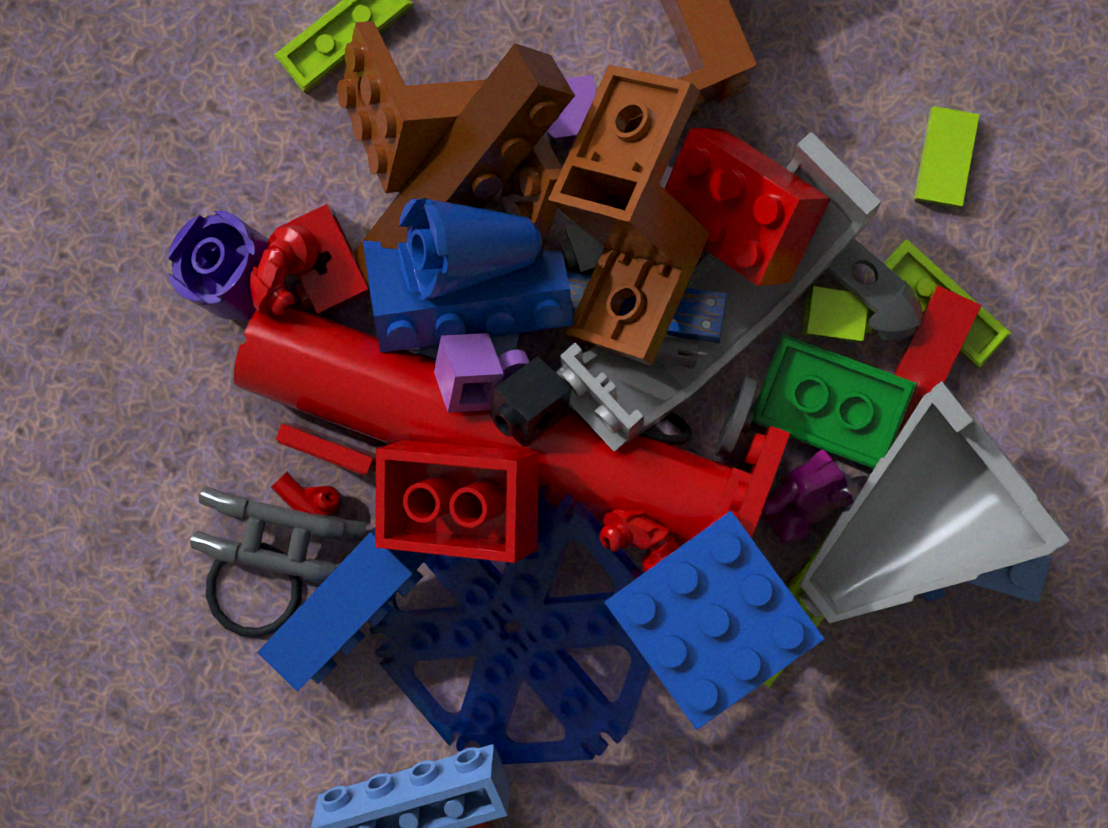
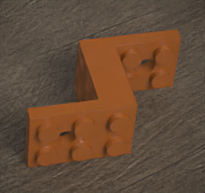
(713, 48)
(406, 122)
(617, 199)

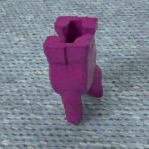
(813, 492)

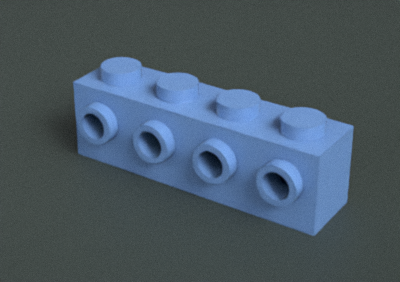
(429, 795)

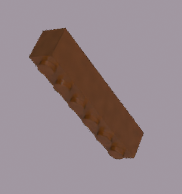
(484, 141)

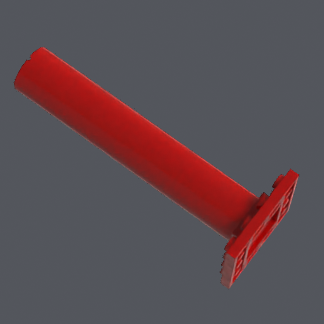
(397, 398)

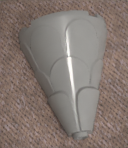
(929, 517)

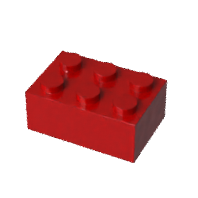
(748, 203)
(457, 500)

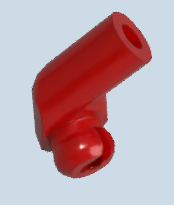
(312, 500)

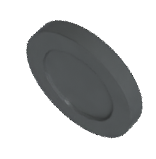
(737, 419)

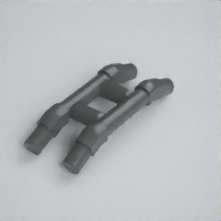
(259, 513)

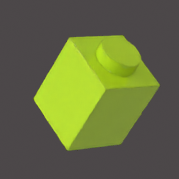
(835, 315)

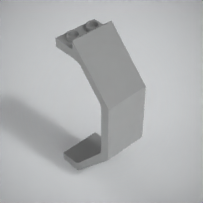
(628, 397)

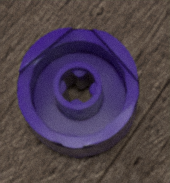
(215, 264)

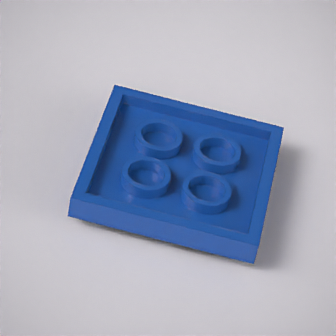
(714, 620)

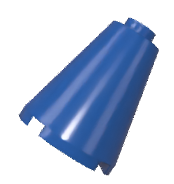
(461, 246)

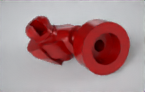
(288, 252)
(638, 530)

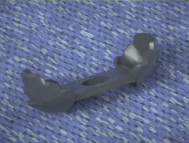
(890, 298)

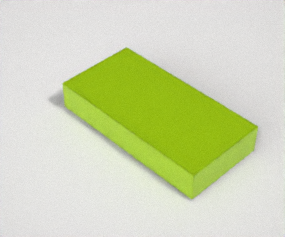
(946, 157)

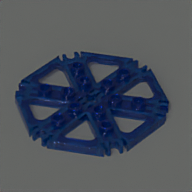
(531, 654)

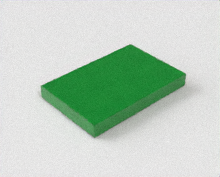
(832, 401)

